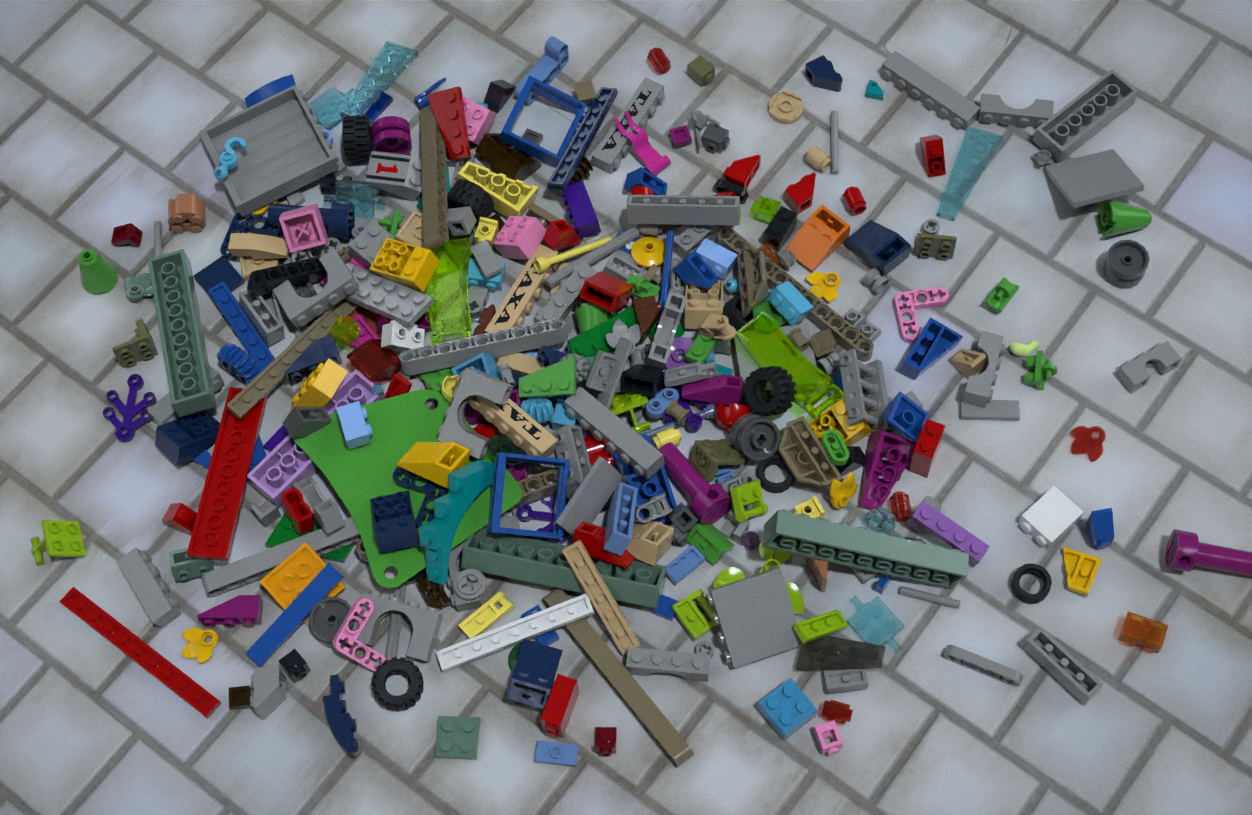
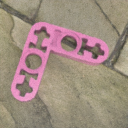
(912, 305)
(351, 636)

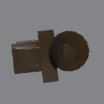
(433, 593)

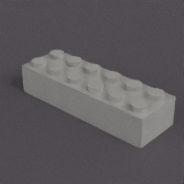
(1085, 115)

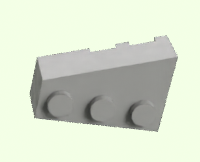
(264, 315)

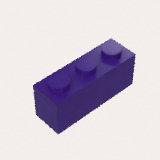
(580, 210)

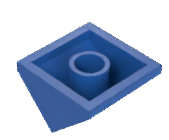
(906, 416)

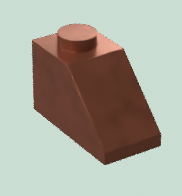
(646, 314)

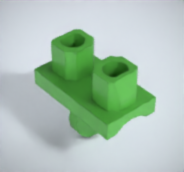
(395, 222)
(642, 287)
(1001, 295)
(1038, 363)

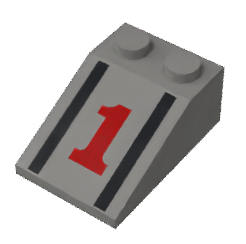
(395, 174)

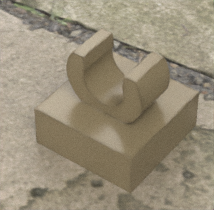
(651, 276)

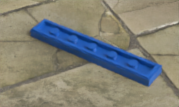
(241, 324)
(294, 615)

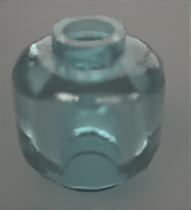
(880, 520)

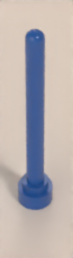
(666, 269)

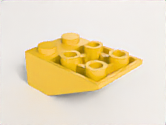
(405, 264)
(320, 385)
(837, 419)
(435, 460)

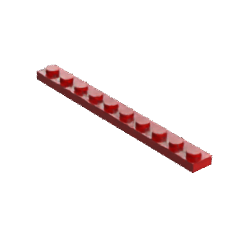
(140, 652)

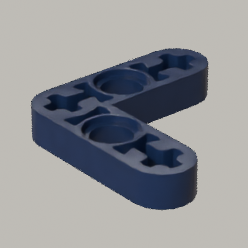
(243, 227)
(428, 489)

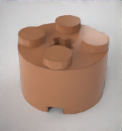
(186, 213)

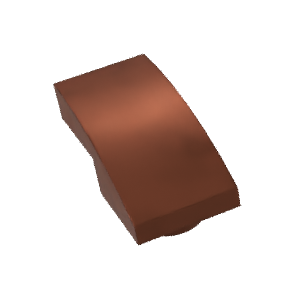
(485, 318)

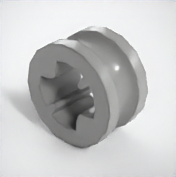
(931, 222)
(707, 645)

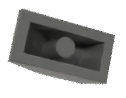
(306, 420)

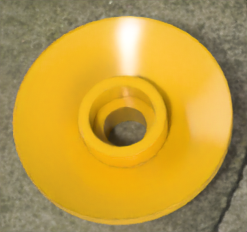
(646, 257)

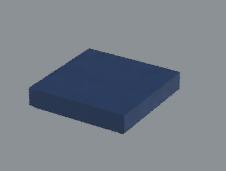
(217, 272)

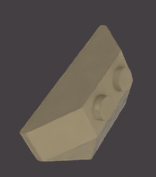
(752, 279)
(806, 455)

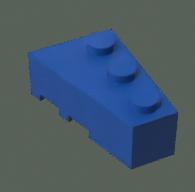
(929, 348)

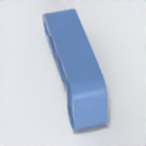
(548, 67)

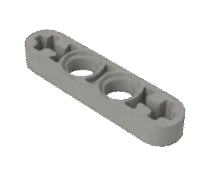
(983, 665)

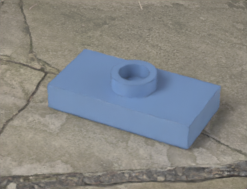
(684, 564)
(556, 753)

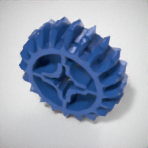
(238, 363)

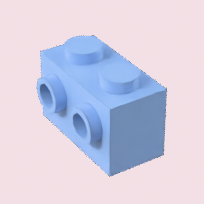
(717, 258)
(353, 424)

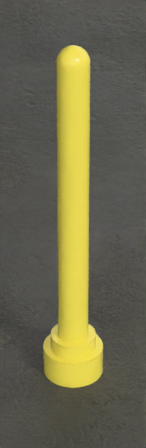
(542, 264)

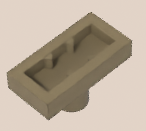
(544, 216)

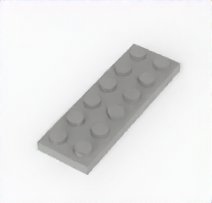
(388, 297)

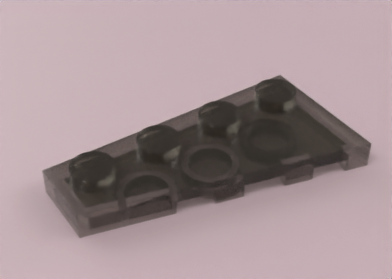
(839, 654)

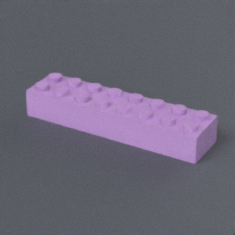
(287, 461)

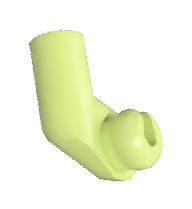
(1022, 349)

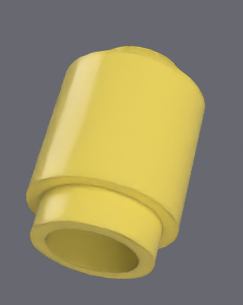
(666, 436)

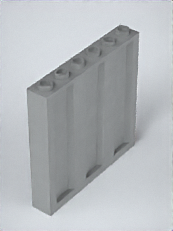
(281, 151)

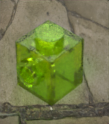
(765, 209)
(345, 331)

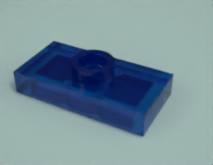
(379, 106)

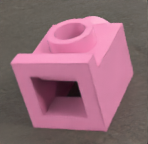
(828, 731)

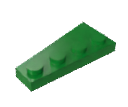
(594, 339)
(285, 532)

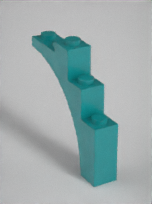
(449, 509)

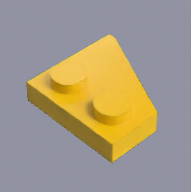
(1080, 570)

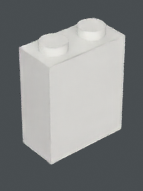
(1050, 517)

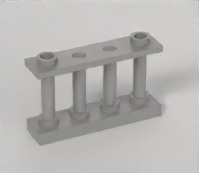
(875, 389)

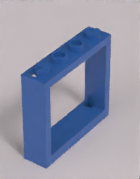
(555, 96)
(497, 494)

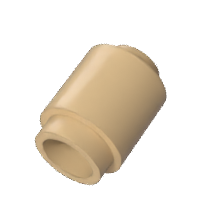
(818, 158)

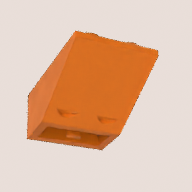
(818, 238)

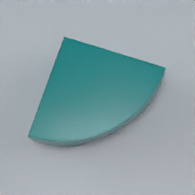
(874, 91)

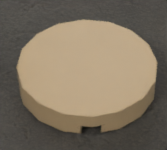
(785, 107)

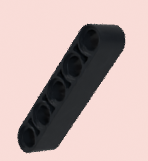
(297, 272)

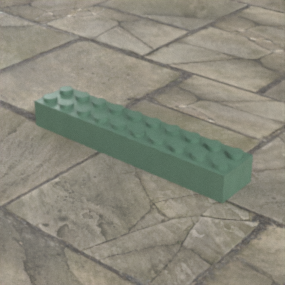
(181, 333)
(865, 549)
(546, 565)

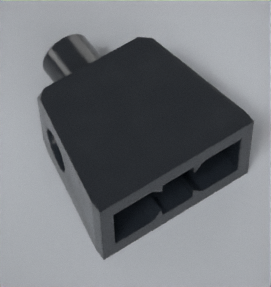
(642, 380)

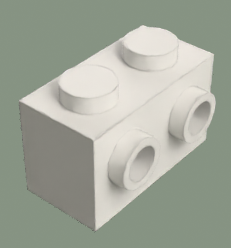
(401, 337)

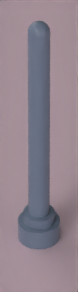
(708, 412)

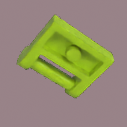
(747, 494)
(692, 617)

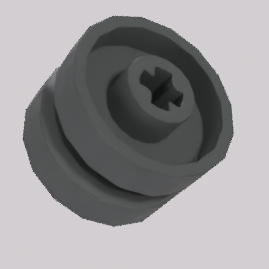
(1126, 263)
(755, 436)
(327, 618)

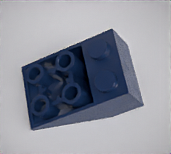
(879, 247)
(315, 353)
(187, 436)
(394, 522)
(534, 674)

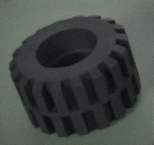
(357, 137)
(465, 194)
(756, 391)
(389, 668)

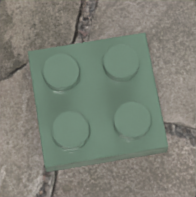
(457, 737)

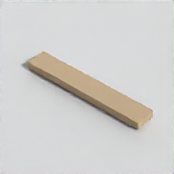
(600, 596)

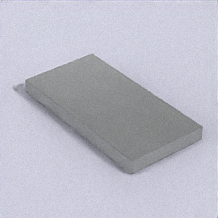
(590, 496)

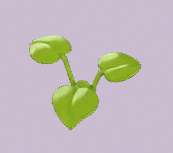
(773, 557)

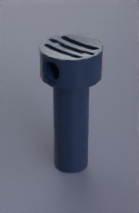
(337, 220)

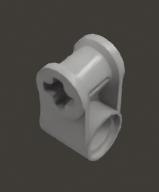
(477, 299)
(655, 506)

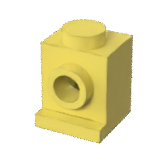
(486, 230)
(813, 505)

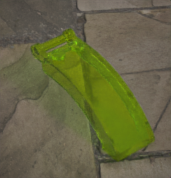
(450, 291)
(771, 347)

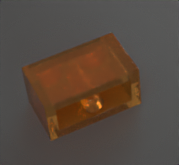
(1143, 633)

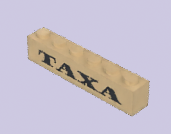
(523, 293)
(515, 424)

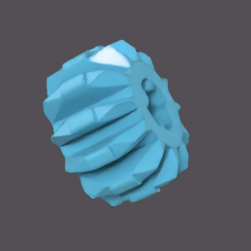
(538, 409)

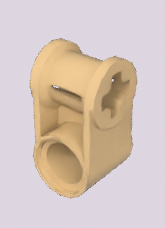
(717, 327)

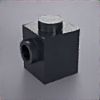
(294, 665)

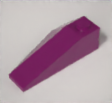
(885, 463)

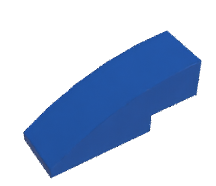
(269, 90)

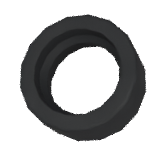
(734, 318)
(771, 486)
(1037, 570)

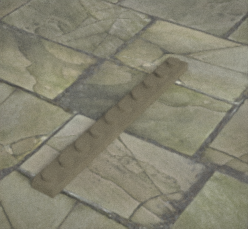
(274, 372)

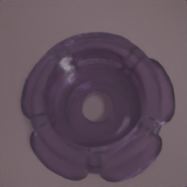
(750, 536)

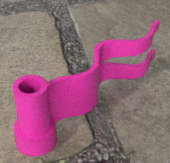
(642, 147)

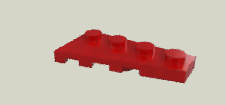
(451, 119)

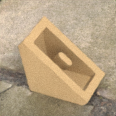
(968, 362)

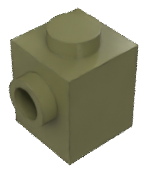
(701, 71)

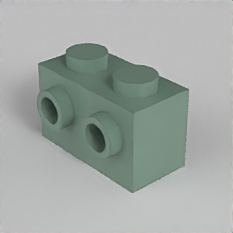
(187, 568)

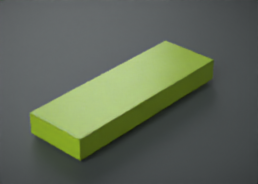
(820, 626)

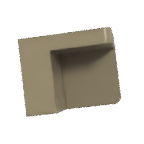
(584, 91)
(823, 342)

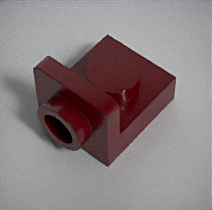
(126, 234)
(605, 741)

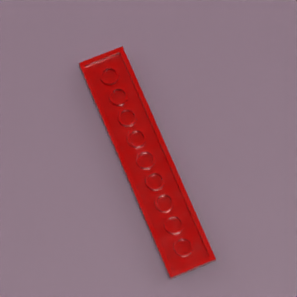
(225, 482)

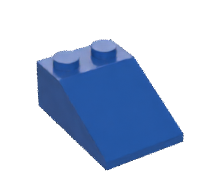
(648, 488)

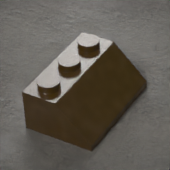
(506, 158)

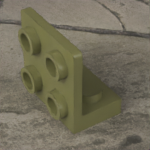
(935, 246)
(137, 349)
(709, 454)

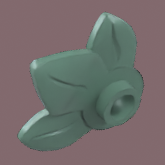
(138, 287)

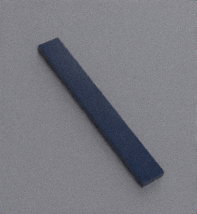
(582, 139)

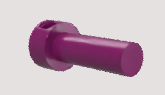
(708, 501)
(1185, 551)

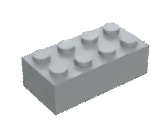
(368, 243)

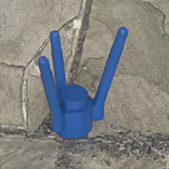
(422, 99)

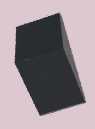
(498, 94)
(855, 461)

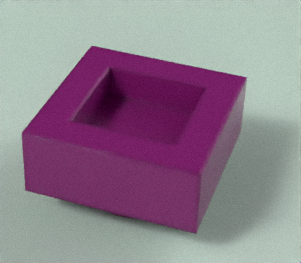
(680, 136)

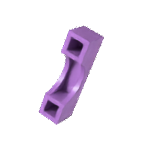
(933, 522)

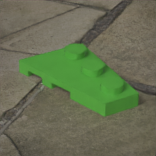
(550, 381)

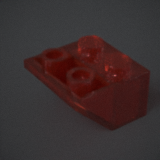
(375, 361)

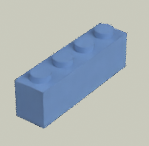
(620, 518)

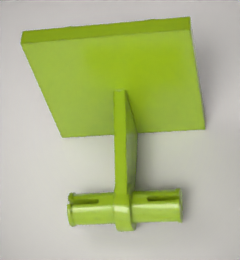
(626, 402)
(59, 540)

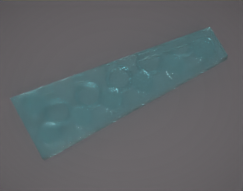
(380, 74)
(971, 161)

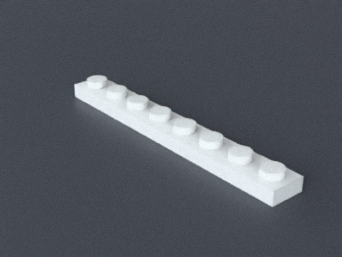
(515, 632)

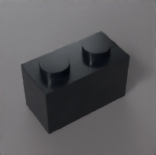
(780, 228)

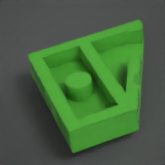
(434, 378)

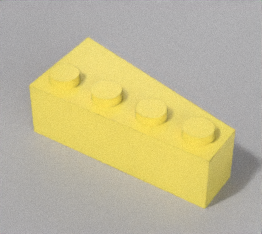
(508, 195)

